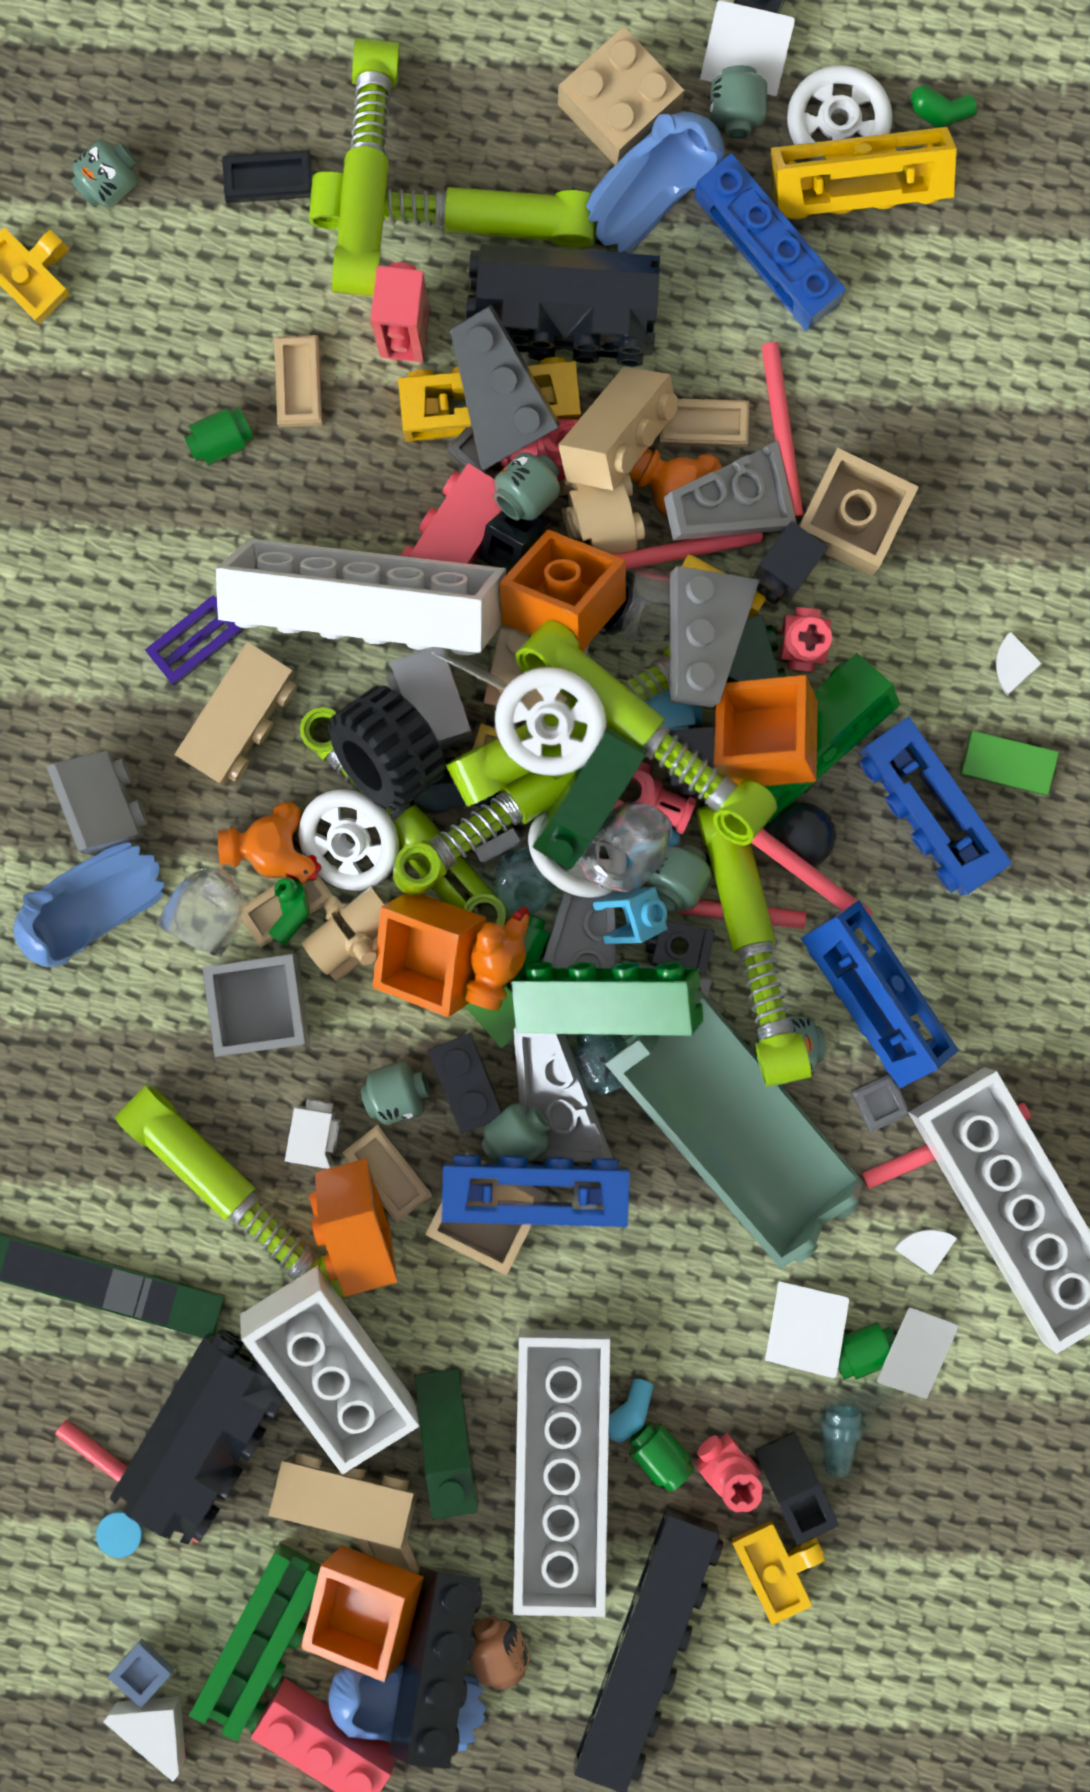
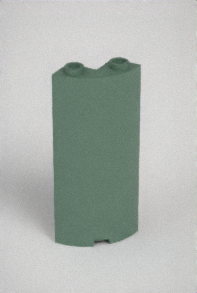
(740, 1135)

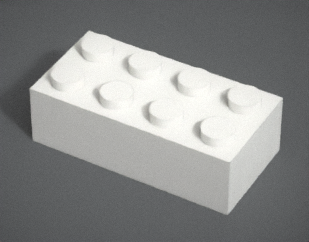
(329, 1370)

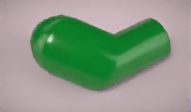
(938, 109)
(294, 909)

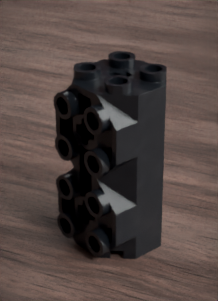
(569, 300)
(198, 1440)

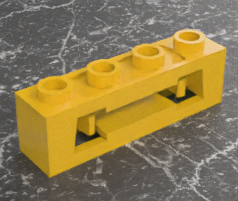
(863, 173)
(430, 417)

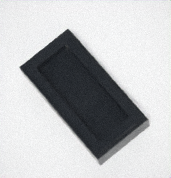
(267, 176)

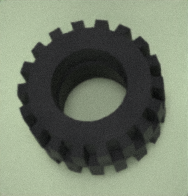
(386, 747)

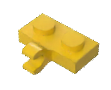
(26, 273)
(775, 1570)

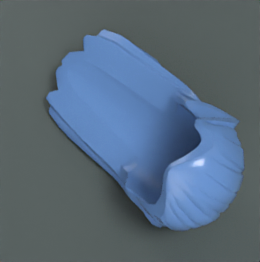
(653, 178)
(86, 904)
(367, 1706)

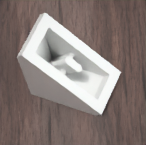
(152, 1731)

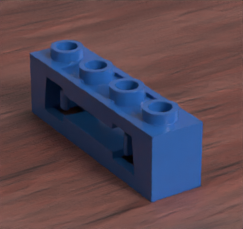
(769, 242)
(928, 834)
(879, 995)
(515, 1171)

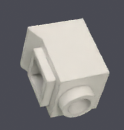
(313, 1134)

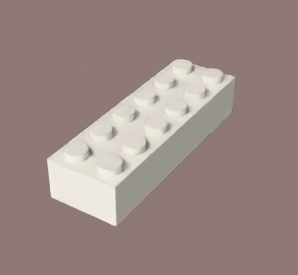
(360, 595)
(1013, 1202)
(561, 1473)

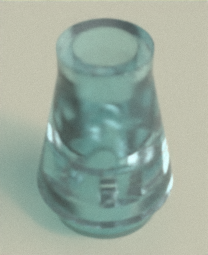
(841, 1434)

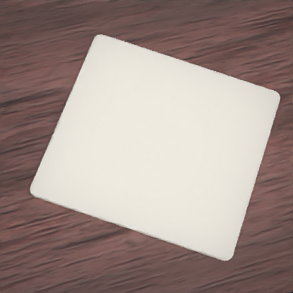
(749, 39)
(476, 671)
(807, 1329)
(917, 1353)

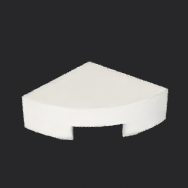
(1014, 664)
(925, 1247)

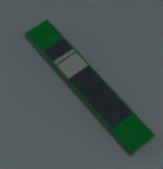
(109, 1286)

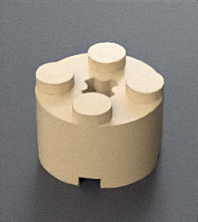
(602, 516)

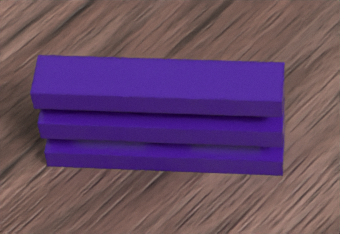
(201, 656)

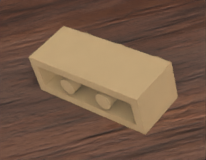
(618, 428)
(238, 715)
(344, 1503)

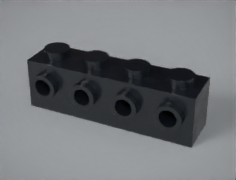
(435, 1669)

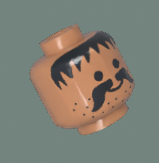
(499, 1653)

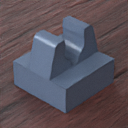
(141, 1673)

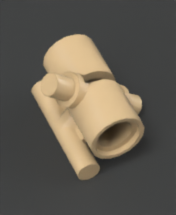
(348, 934)

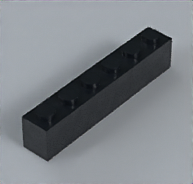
(646, 1650)

